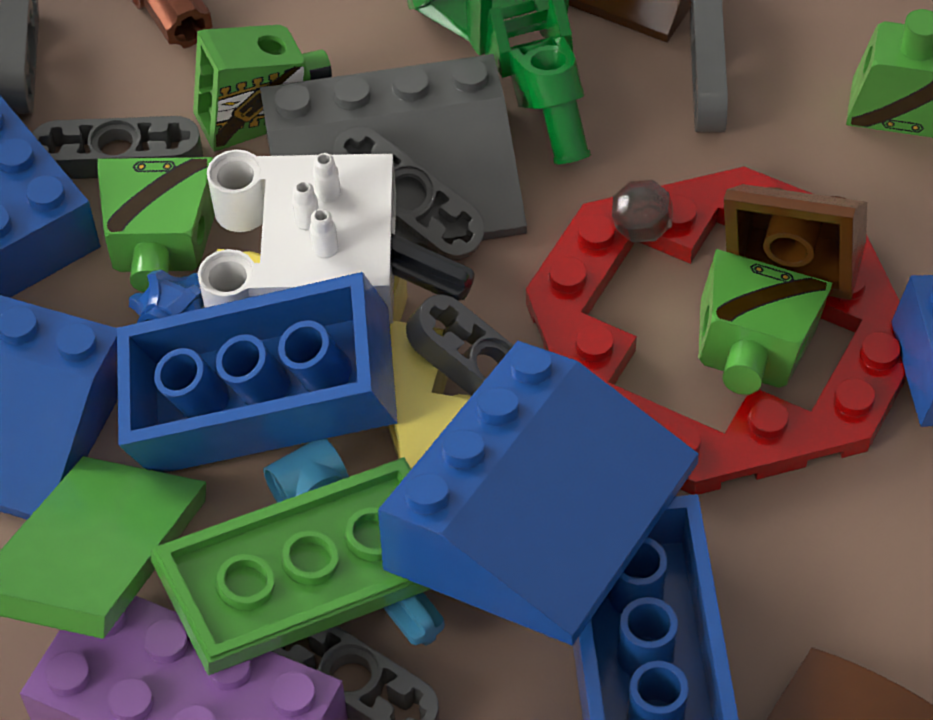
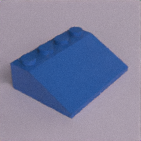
(53, 398)
(534, 495)

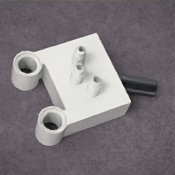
(319, 223)

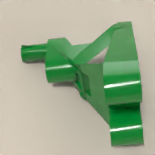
(540, 70)

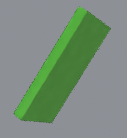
(92, 545)
(284, 570)

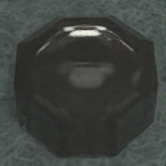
(642, 211)

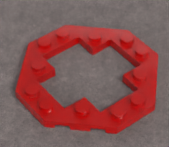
(766, 432)

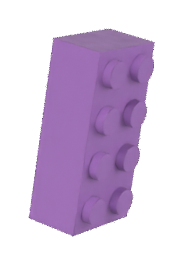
(154, 673)

